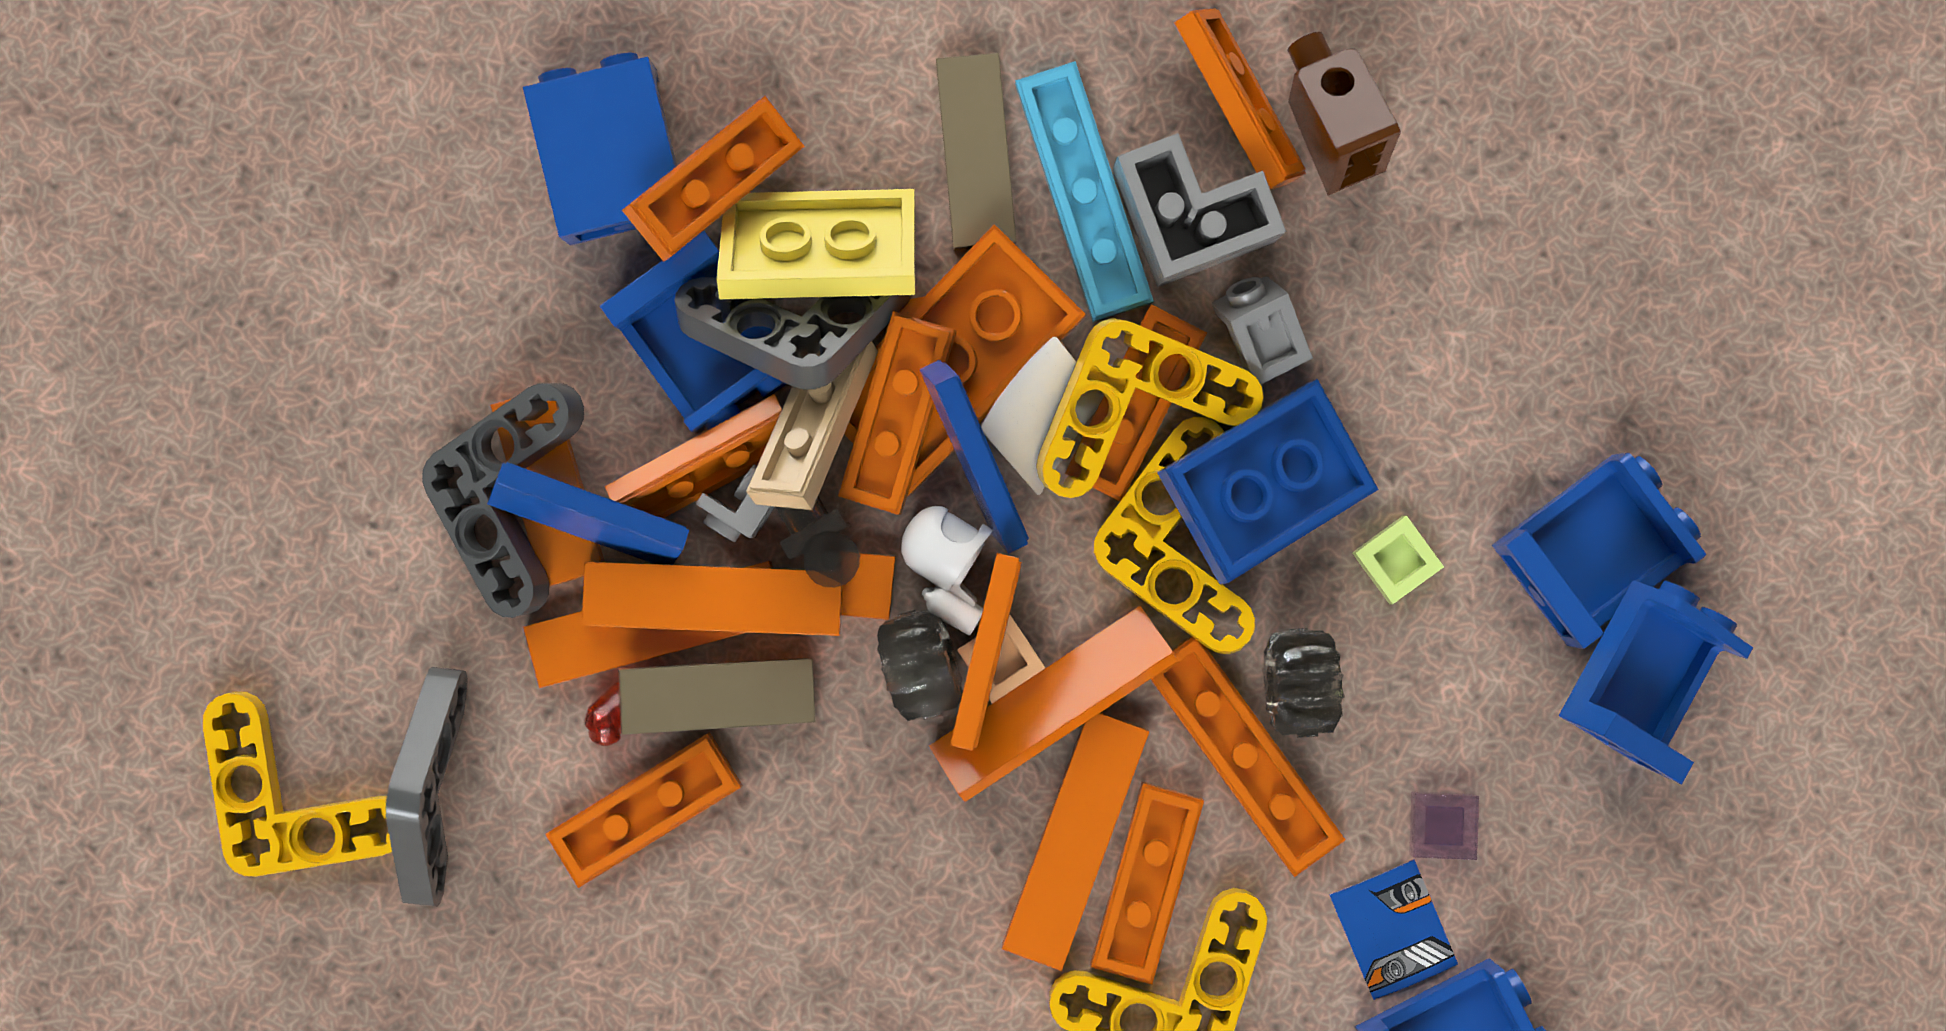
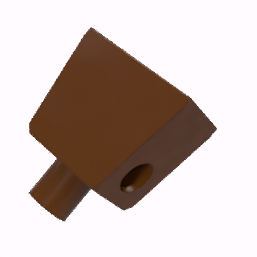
(1340, 113)

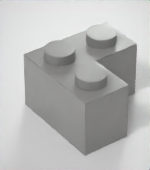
(1182, 226)

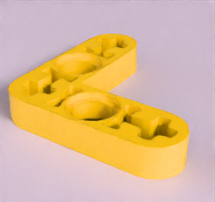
(1118, 385)
(1151, 534)
(281, 828)
(1170, 1013)

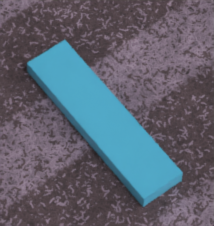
(1084, 191)

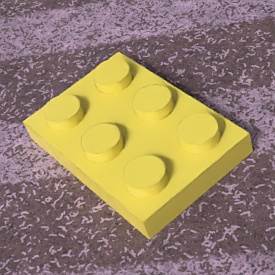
(818, 245)

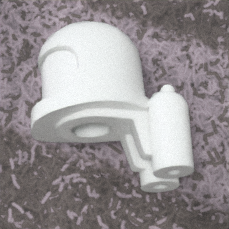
(942, 552)

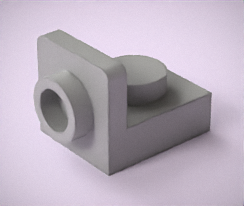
(1263, 327)
(731, 523)

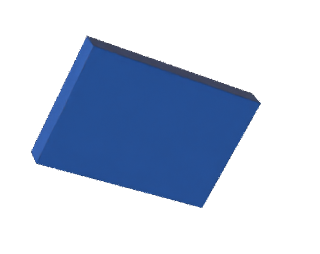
(1267, 481)

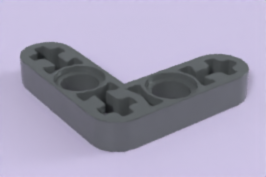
(795, 340)
(480, 470)
(414, 787)

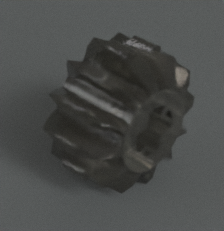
(919, 665)
(1303, 682)

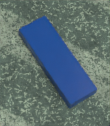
(975, 455)
(587, 515)

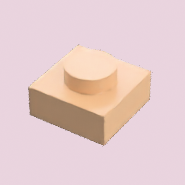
(1015, 664)

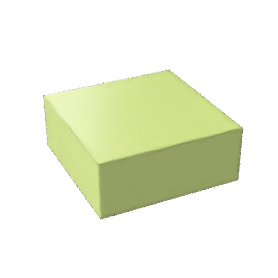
(1398, 559)

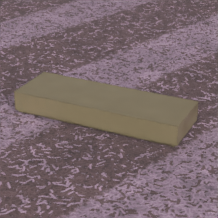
(975, 147)
(716, 695)

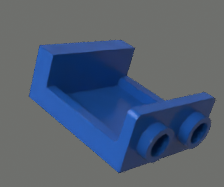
(599, 142)
(696, 378)
(1594, 541)
(1649, 674)
(1470, 1001)

